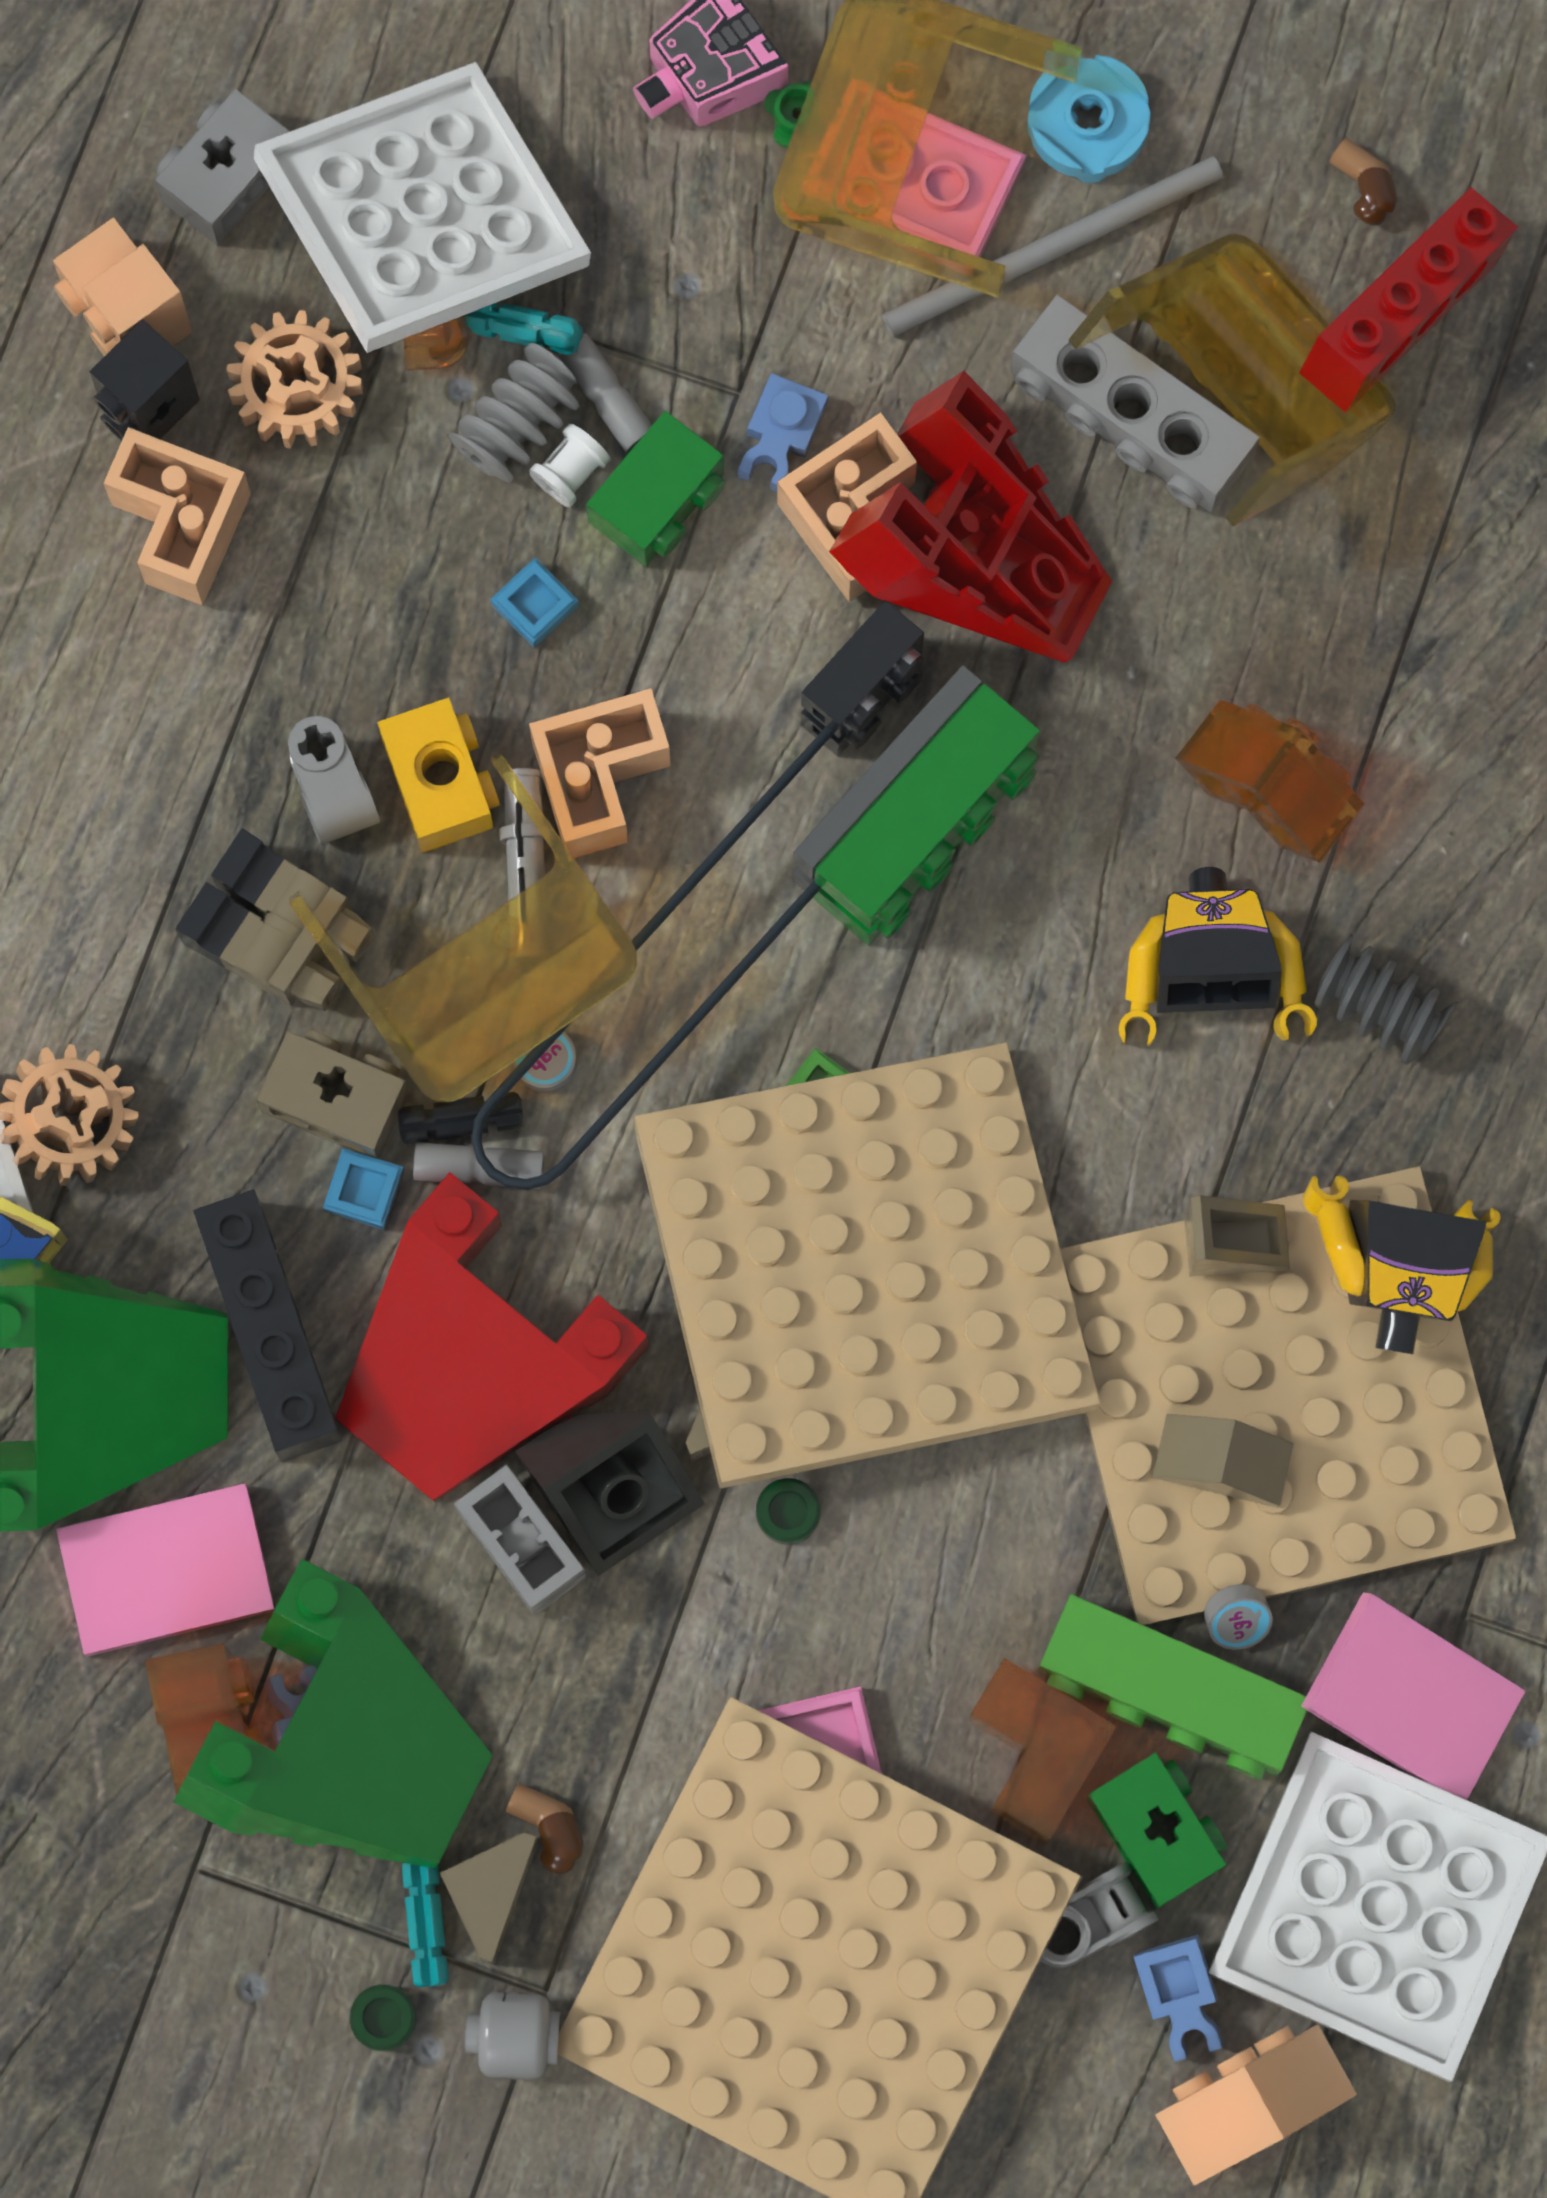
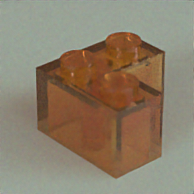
(1273, 775)
(193, 1692)
(1057, 1745)

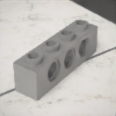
(1122, 374)

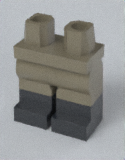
(279, 949)

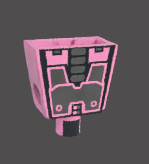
(711, 62)

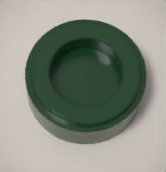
(788, 1511)
(383, 2018)

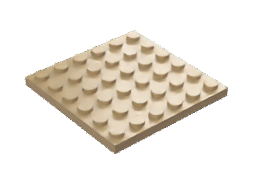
(864, 1265)
(1385, 1446)
(815, 1962)

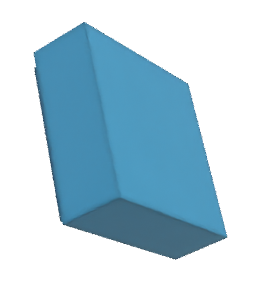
(534, 603)
(363, 1189)

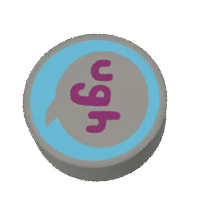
(553, 1068)
(1238, 1617)

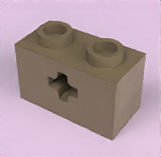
(354, 1122)

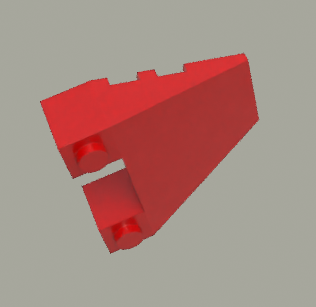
(986, 539)
(458, 1373)

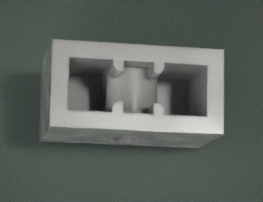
(218, 196)
(520, 1540)

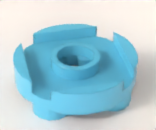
(1090, 152)

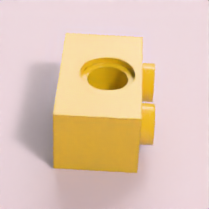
(438, 811)

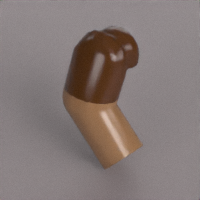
(1373, 180)
(555, 1825)

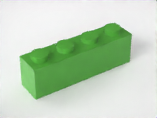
(1173, 1687)

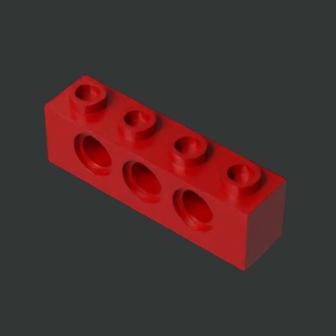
(1408, 300)

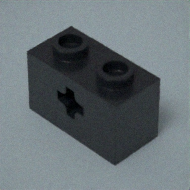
(143, 384)

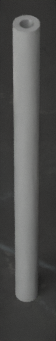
(1060, 242)

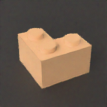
(119, 288)
(840, 481)
(192, 510)
(588, 753)
(1254, 2101)

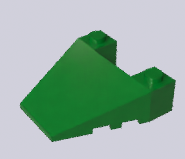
(116, 1388)
(369, 1753)

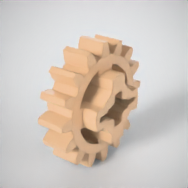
(305, 356)
(75, 1140)

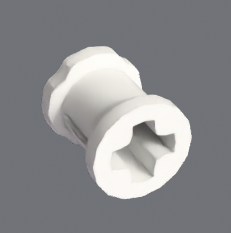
(569, 465)

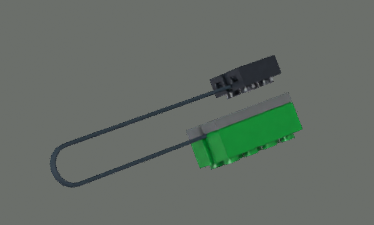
(882, 835)

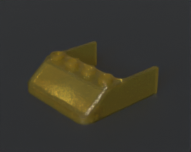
(869, 116)
(1246, 340)
(500, 980)

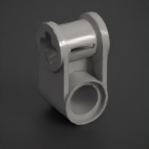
(332, 788)
(1098, 1917)

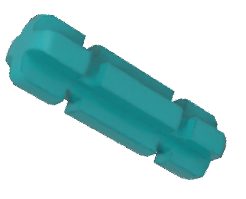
(526, 326)
(425, 1926)

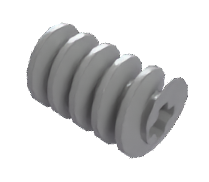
(516, 412)

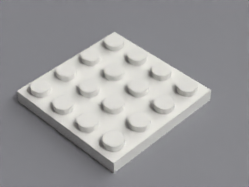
(421, 206)
(1380, 1907)

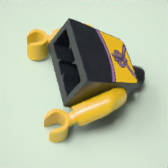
(1215, 955)
(1403, 1259)

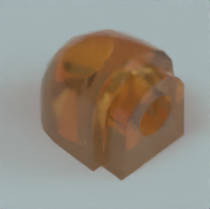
(437, 346)

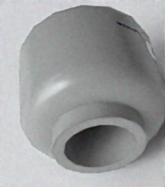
(514, 2035)

